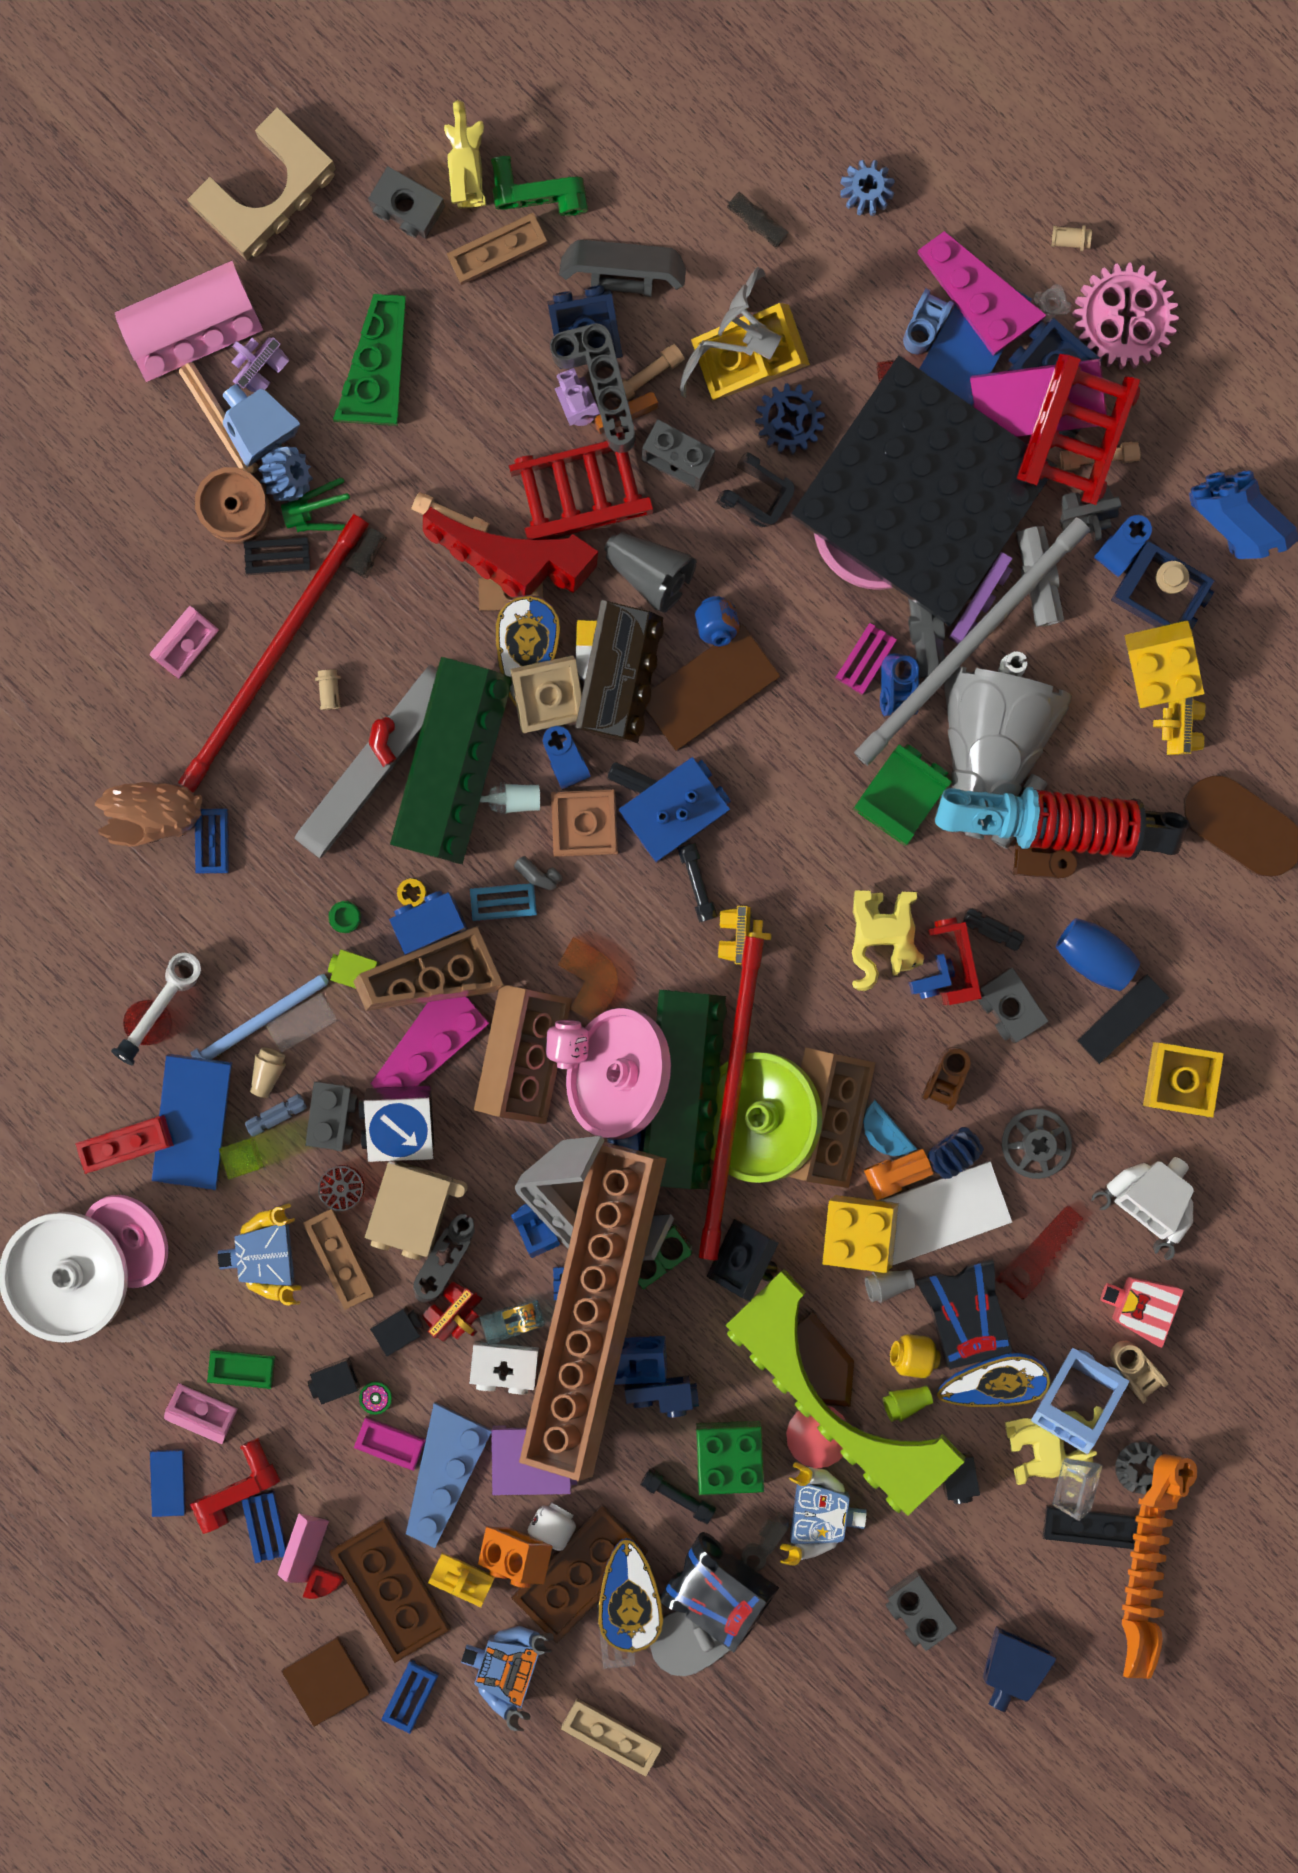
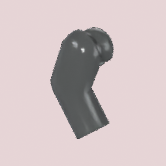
(535, 876)

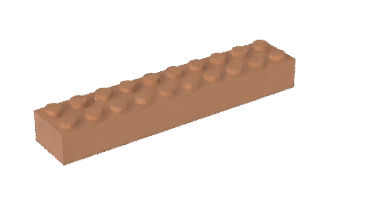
(592, 1312)

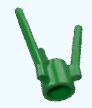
(299, 511)

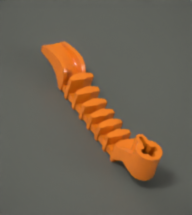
(1144, 1638)

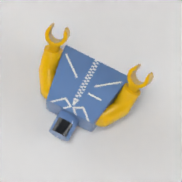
(264, 1256)

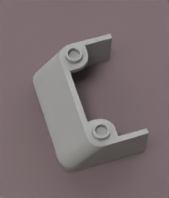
(555, 1187)

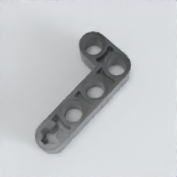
(604, 388)

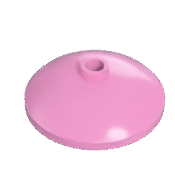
(138, 1235)

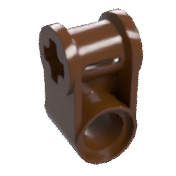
(947, 1080)

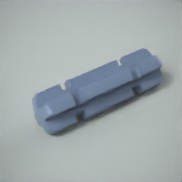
(275, 1115)

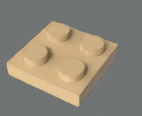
(547, 693)

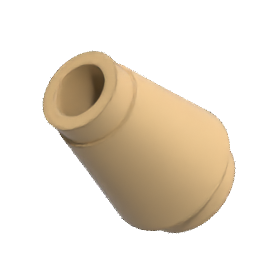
(266, 1071)

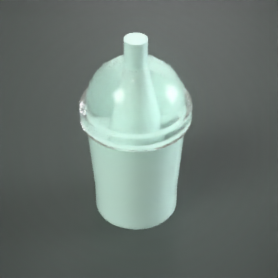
(513, 798)

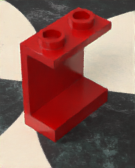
(971, 991)

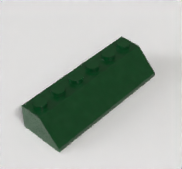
(451, 760)
(686, 1119)

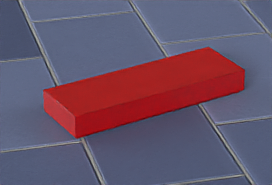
(124, 1144)

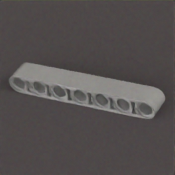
(366, 772)

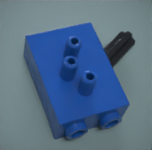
(672, 808)

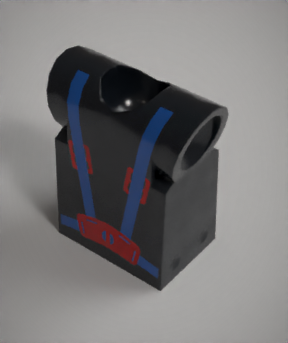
(967, 1314)
(718, 1592)

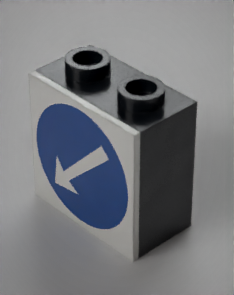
(397, 1123)

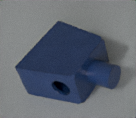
(1015, 1668)

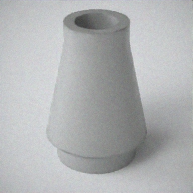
(887, 1285)

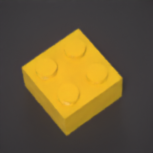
(1164, 664)
(1183, 1079)
(860, 1233)

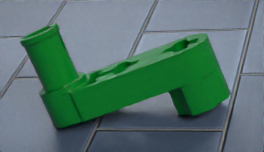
(566, 191)

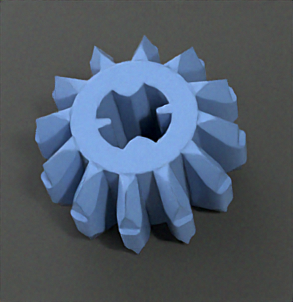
(856, 182)
(285, 474)

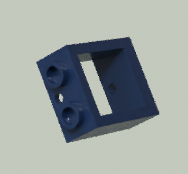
(1152, 552)

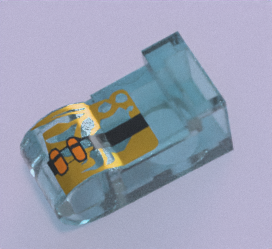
(511, 1321)

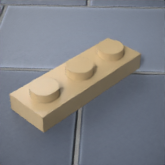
(611, 1737)

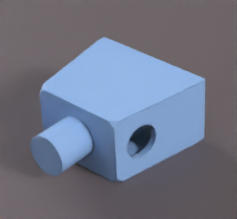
(256, 423)

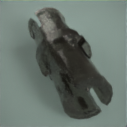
(757, 220)

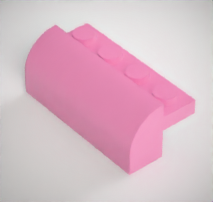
(188, 321)

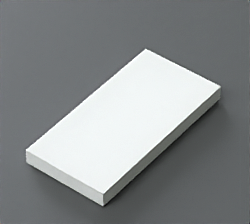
(948, 1212)

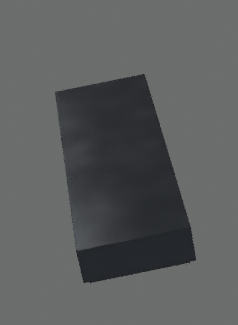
(1122, 1019)
(1093, 1529)

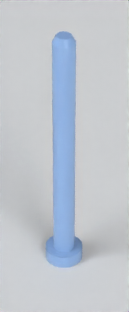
(262, 1018)

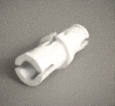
(1013, 664)

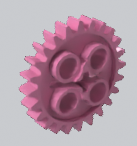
(1153, 319)

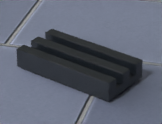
(280, 543)

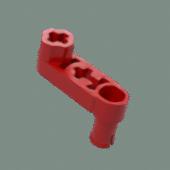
(210, 1510)

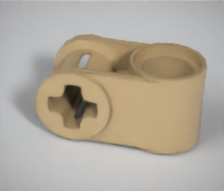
(1141, 1373)

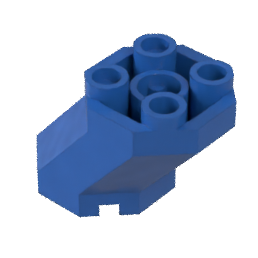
(1243, 515)

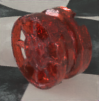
(159, 1030)

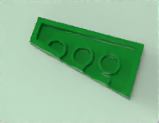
(374, 378)

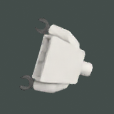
(1156, 1199)

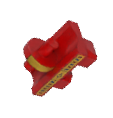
(457, 1317)

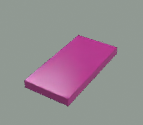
(1017, 396)

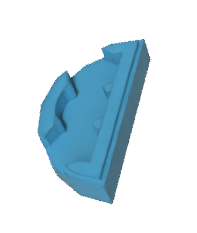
(884, 1133)

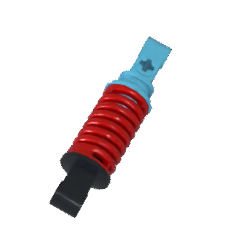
(1064, 821)

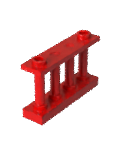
(1057, 405)
(572, 521)

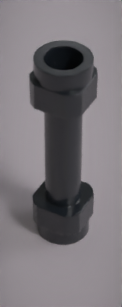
(689, 856)
(654, 1482)

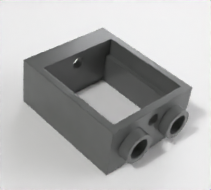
(672, 447)

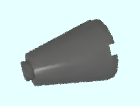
(651, 568)

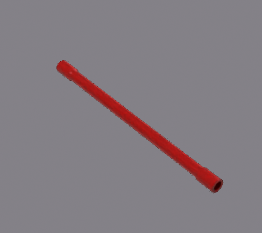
(200, 764)
(712, 1230)

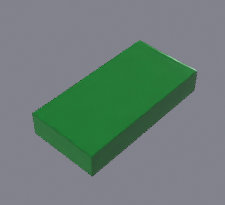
(241, 1369)

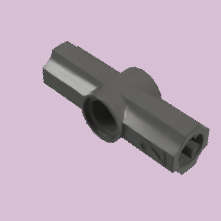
(928, 636)

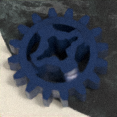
(802, 411)

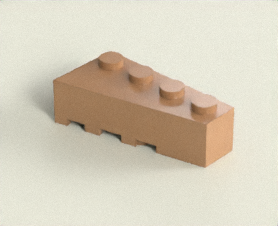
(437, 972)

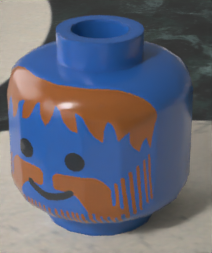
(717, 621)

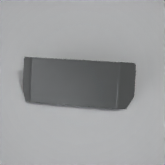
(623, 260)

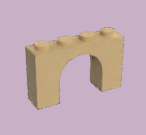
(250, 227)

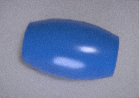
(1098, 954)

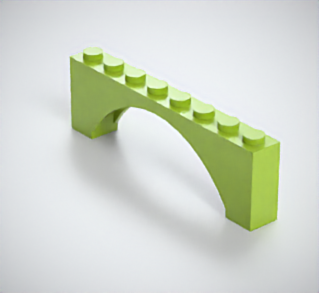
(900, 1468)

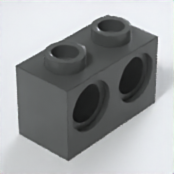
(925, 1607)

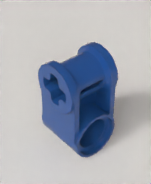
(1121, 547)
(894, 687)
(567, 762)

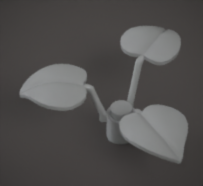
(757, 336)

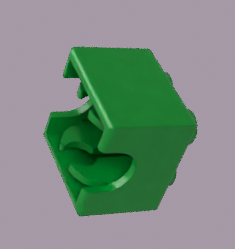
(730, 1457)

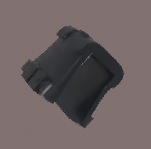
(751, 465)

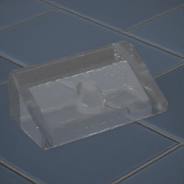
(1077, 1487)

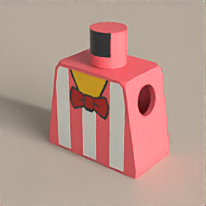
(1144, 1307)

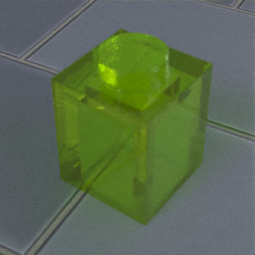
(241, 1158)

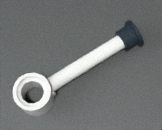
(129, 1048)

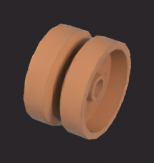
(234, 486)

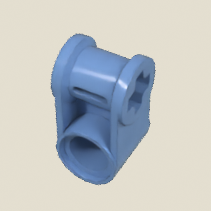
(929, 318)

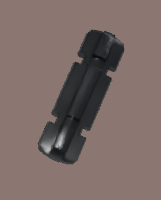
(993, 929)

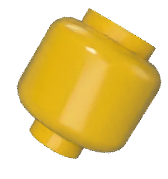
(914, 1356)

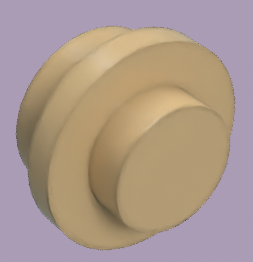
(1172, 577)

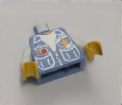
(819, 1514)

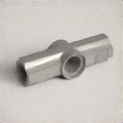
(1045, 594)

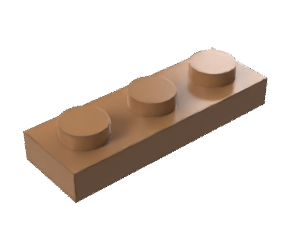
(497, 248)
(338, 1258)

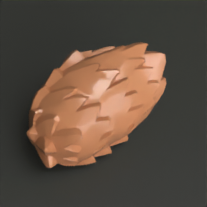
(147, 812)

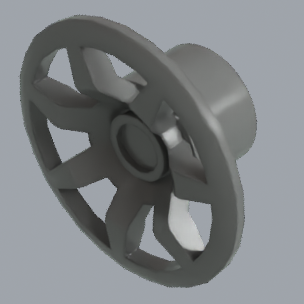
(1037, 1144)

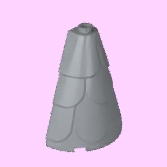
(998, 729)

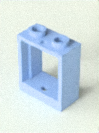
(1064, 1425)

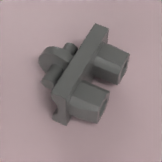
(1094, 516)

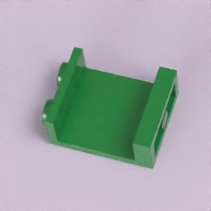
(902, 793)

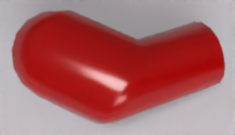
(378, 740)

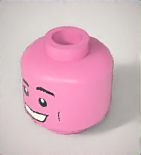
(567, 1043)

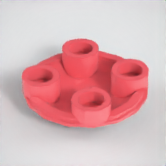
(809, 1444)

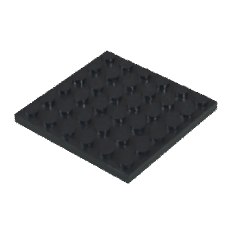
(921, 491)

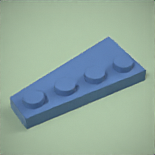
(446, 1464)

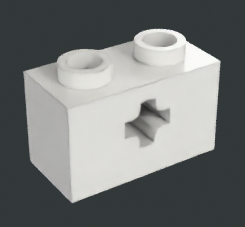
(520, 1358)

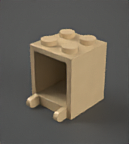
(410, 1208)

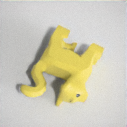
(465, 160)
(884, 929)
(1047, 1447)

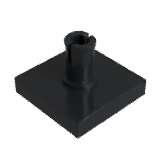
(744, 1260)

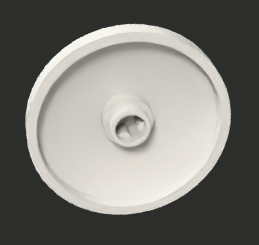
(63, 1276)

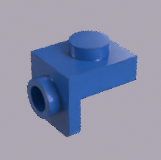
(929, 986)
(534, 1231)

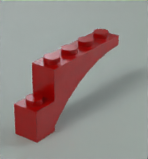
(511, 562)

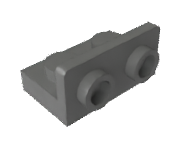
(330, 1116)

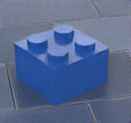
(428, 922)

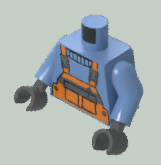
(507, 1669)

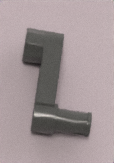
(441, 1274)

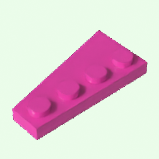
(984, 298)
(430, 1041)

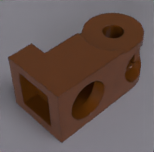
(1047, 865)

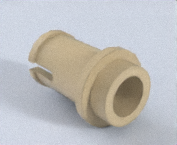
(1071, 237)
(328, 689)

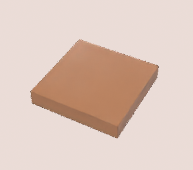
(584, 823)

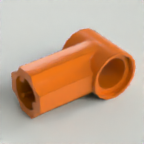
(890, 1176)

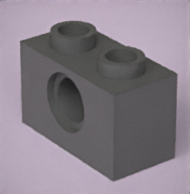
(395, 187)
(1028, 1016)

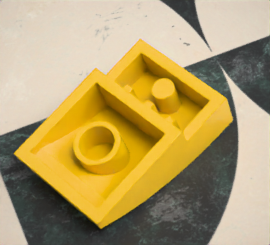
(735, 371)

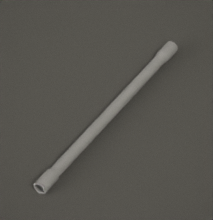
(1064, 543)

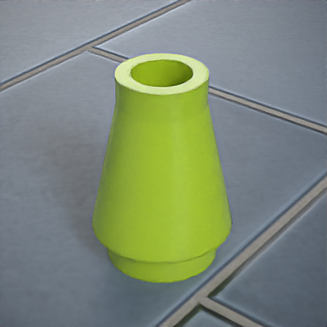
(904, 1403)

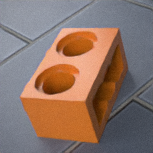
(514, 1556)

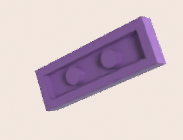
(982, 598)

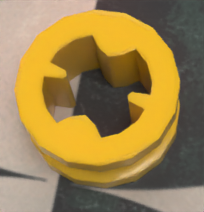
(414, 883)

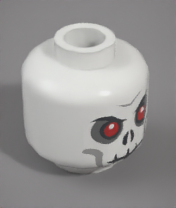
(552, 1526)

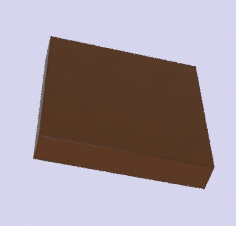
(325, 1681)

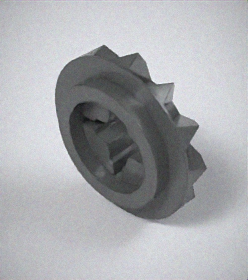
(1127, 1474)

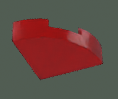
(321, 1582)

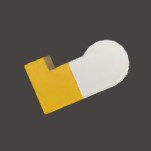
(584, 642)

